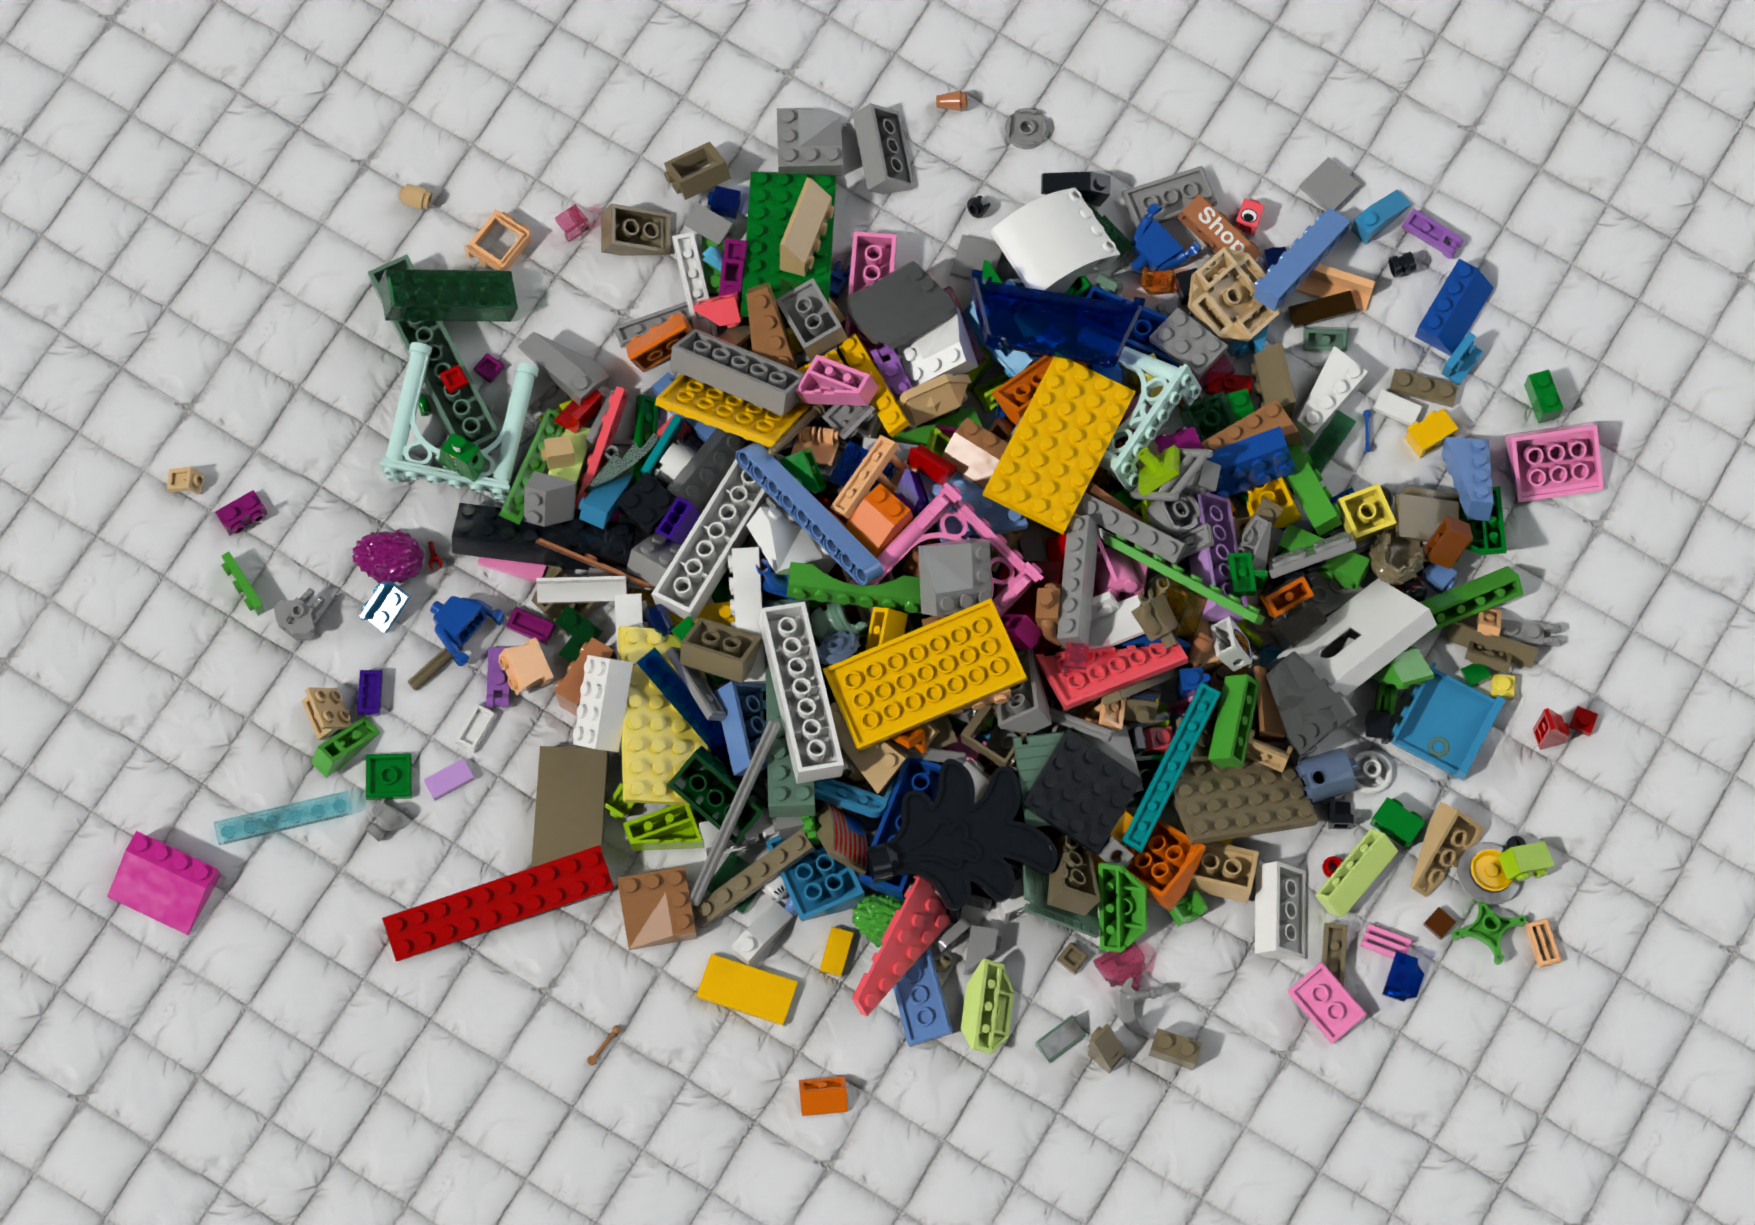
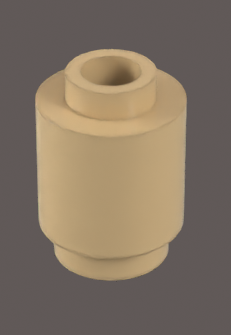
(415, 196)

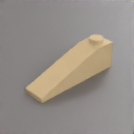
(1444, 843)

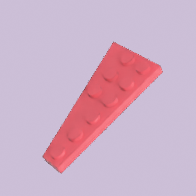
(1108, 670)
(905, 940)

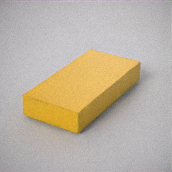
(836, 951)

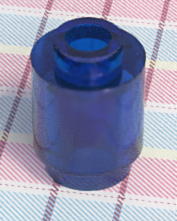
(660, 620)

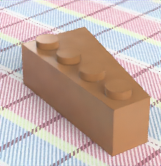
(767, 327)
(1261, 420)

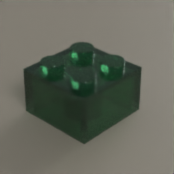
(1208, 415)

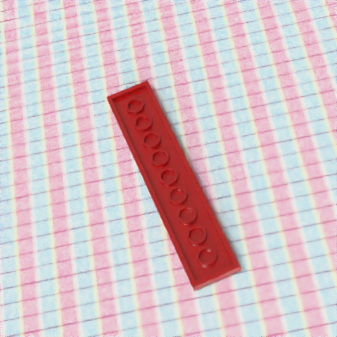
(498, 903)

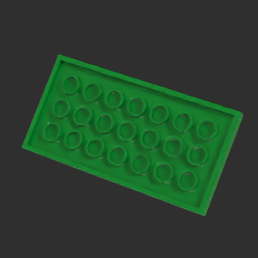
(769, 211)

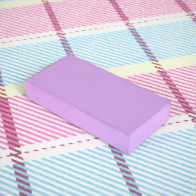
(449, 779)

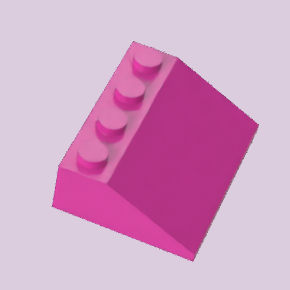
(163, 883)

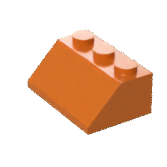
(657, 344)

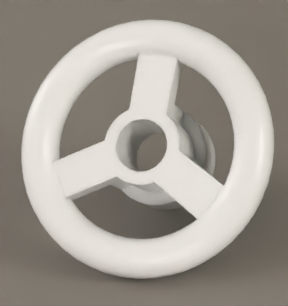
(1375, 765)

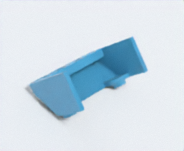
(853, 797)

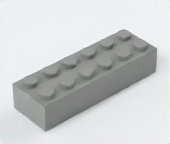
(736, 371)

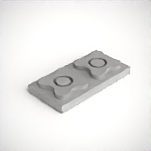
(1170, 193)
(1305, 557)

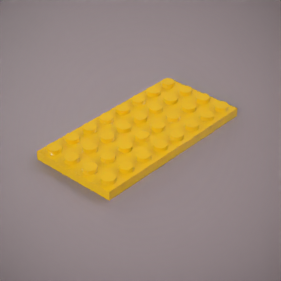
(1059, 443)
(924, 674)

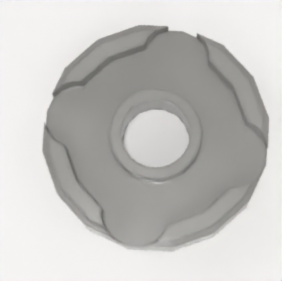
(1022, 139)

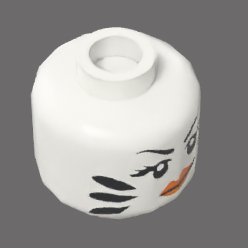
(775, 889)

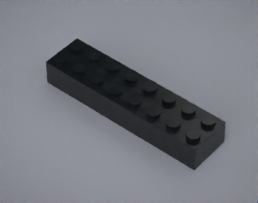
(485, 534)

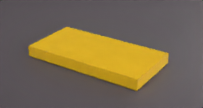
(747, 989)

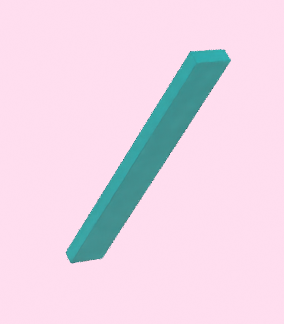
(1170, 767)

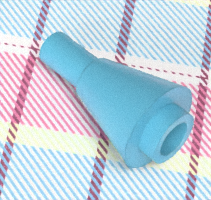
(713, 257)

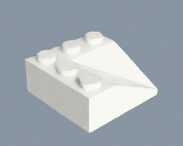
(938, 352)
(786, 541)

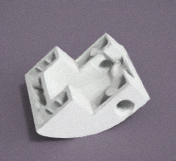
(1055, 241)

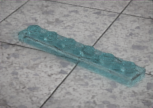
(283, 818)

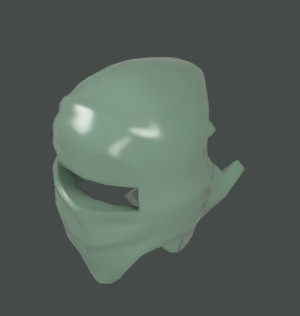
(835, 620)

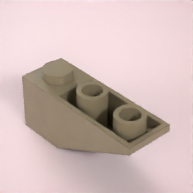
(1105, 1048)

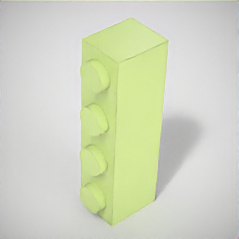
(1356, 873)

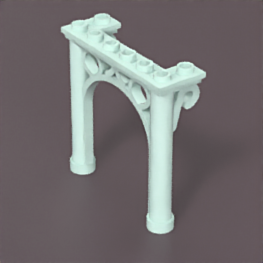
(1176, 383)
(396, 469)

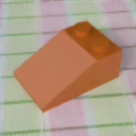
(878, 520)

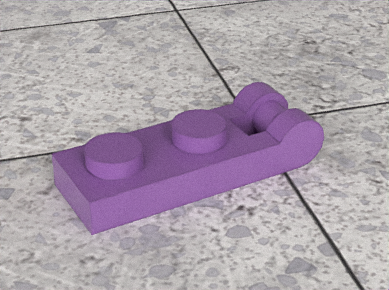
(1432, 233)
(892, 371)
(496, 680)

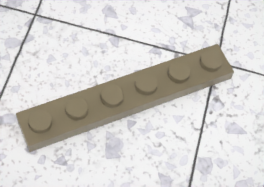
(753, 877)

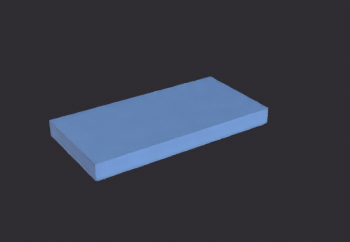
(922, 1002)

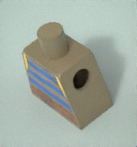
(1142, 706)

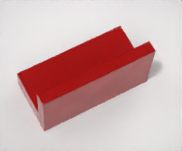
(576, 416)
(931, 464)

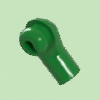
(424, 405)

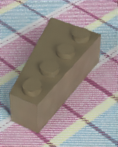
(1074, 878)

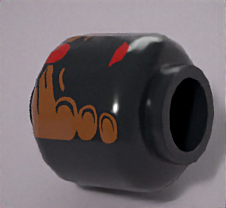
(1413, 588)

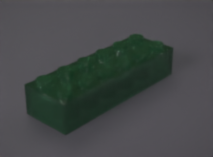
(448, 295)

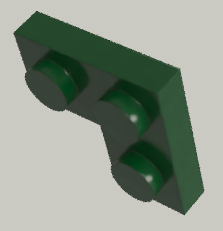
(579, 629)

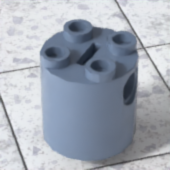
(1333, 771)

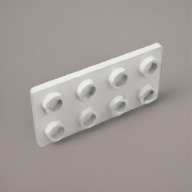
(1113, 621)

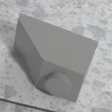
(981, 945)

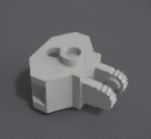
(297, 617)

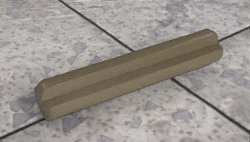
(430, 669)

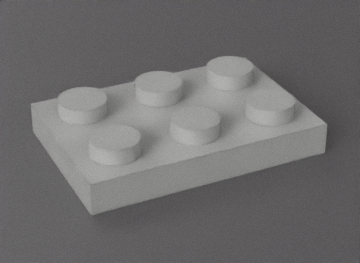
(1188, 342)

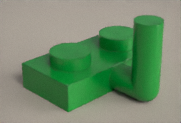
(1243, 575)

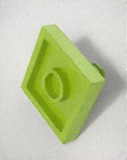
(1157, 469)

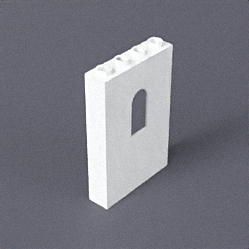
(1387, 627)

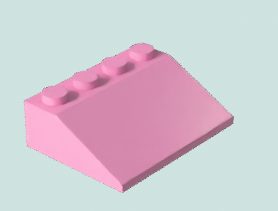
(1555, 461)

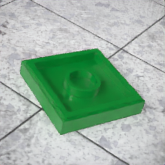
(388, 776)

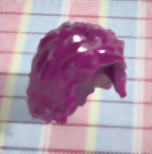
(389, 556)

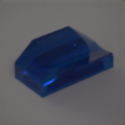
(1403, 978)

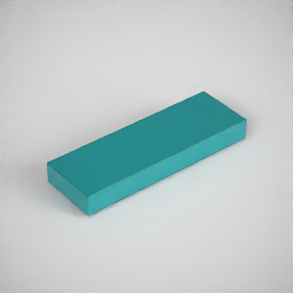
(662, 445)

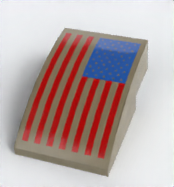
(842, 837)

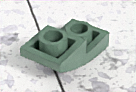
(1109, 284)

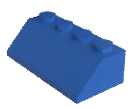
(1454, 308)

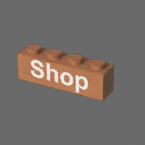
(1214, 228)

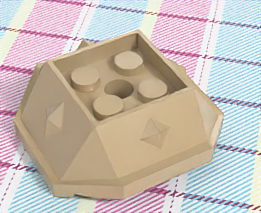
(1231, 274)
(934, 398)

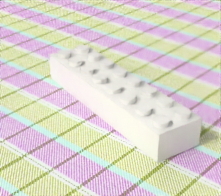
(706, 549)
(800, 692)

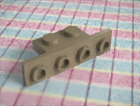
(1491, 650)

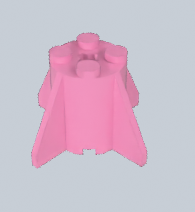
(1119, 573)

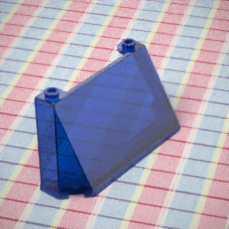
(1052, 322)

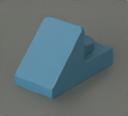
(1242, 347)

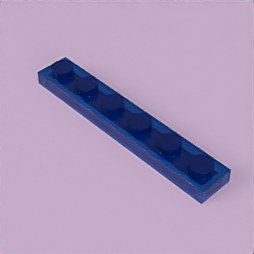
(678, 694)

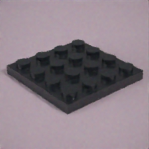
(1081, 791)

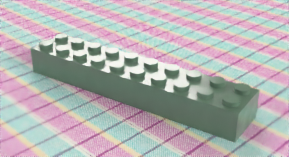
(463, 410)
(784, 795)

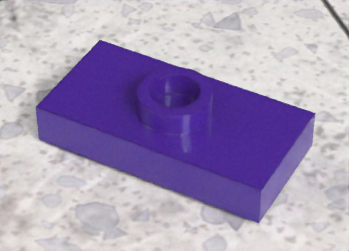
(370, 692)

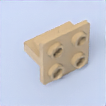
(326, 711)

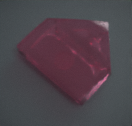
(1119, 966)

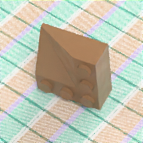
(656, 908)

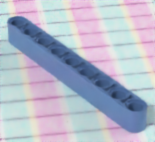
(809, 514)

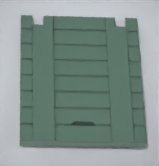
(1030, 761)
(1036, 893)

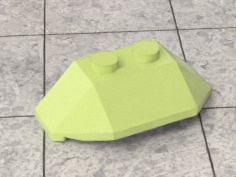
(987, 1007)

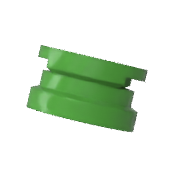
(1388, 695)

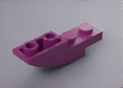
(732, 268)

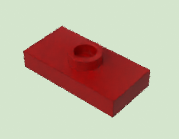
(1231, 384)

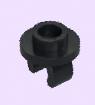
(977, 207)

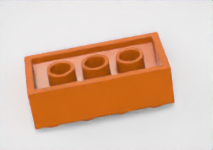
(1018, 391)

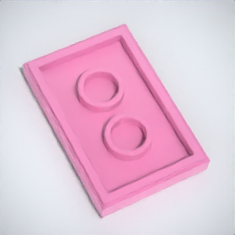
(1326, 1002)

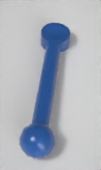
(1367, 414)

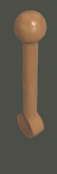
(592, 1059)

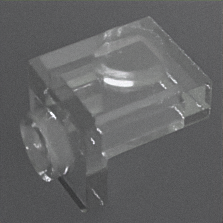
(530, 427)

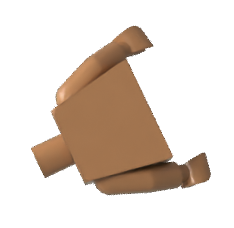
(1048, 612)

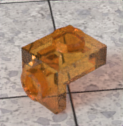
(1157, 282)

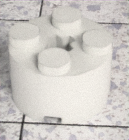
(674, 461)

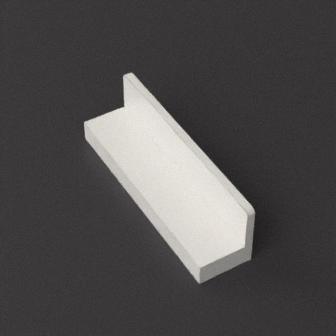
(580, 589)

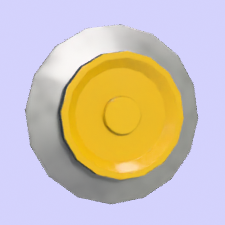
(1483, 875)

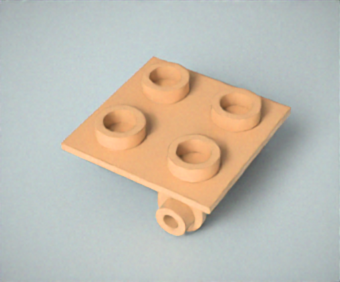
(823, 444)

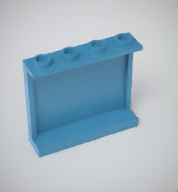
(1448, 711)

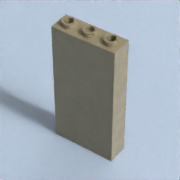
(569, 802)

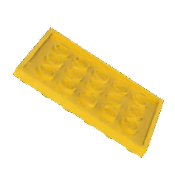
(727, 412)

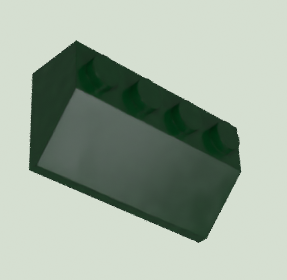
(711, 789)

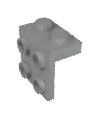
(847, 418)

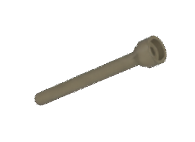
(815, 411)

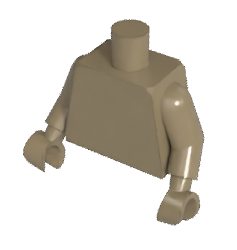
(1156, 615)

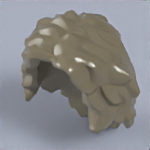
(1395, 558)

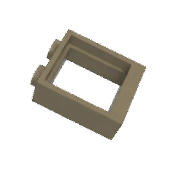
(700, 180)
(975, 726)

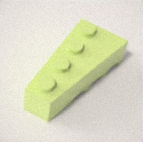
(581, 456)

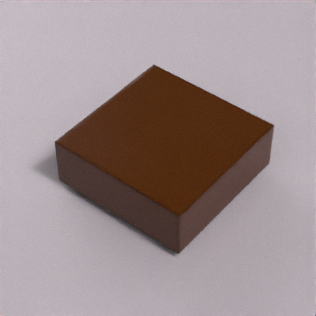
(1439, 923)

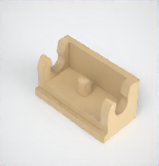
(1267, 753)

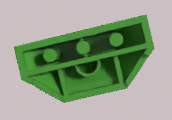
(1120, 907)

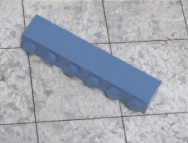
(1301, 259)

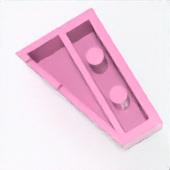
(835, 384)

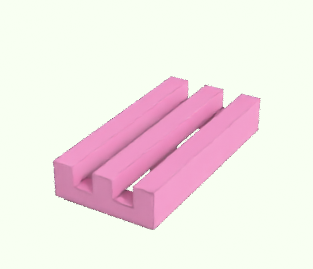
(1370, 928)

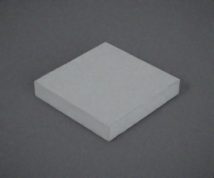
(1329, 185)
(972, 254)

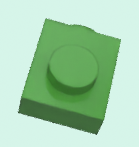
(1188, 908)

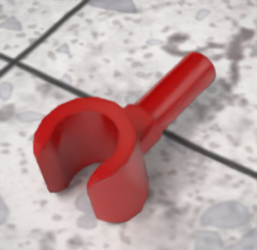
(433, 555)

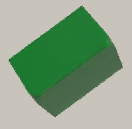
(1475, 674)

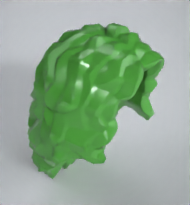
(874, 915)

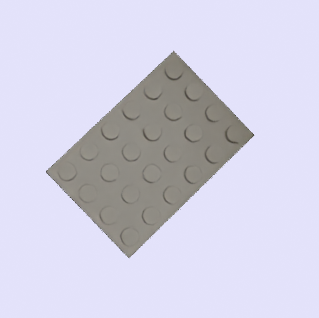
(1240, 801)

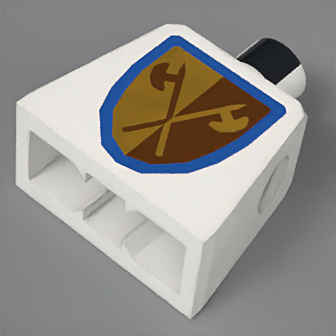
(1235, 652)

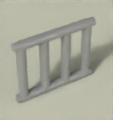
(1163, 494)

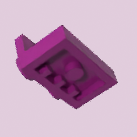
(241, 513)

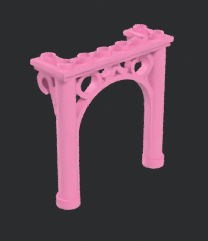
(964, 512)

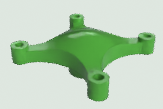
(1489, 929)

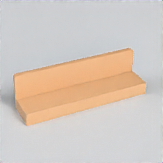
(1330, 281)

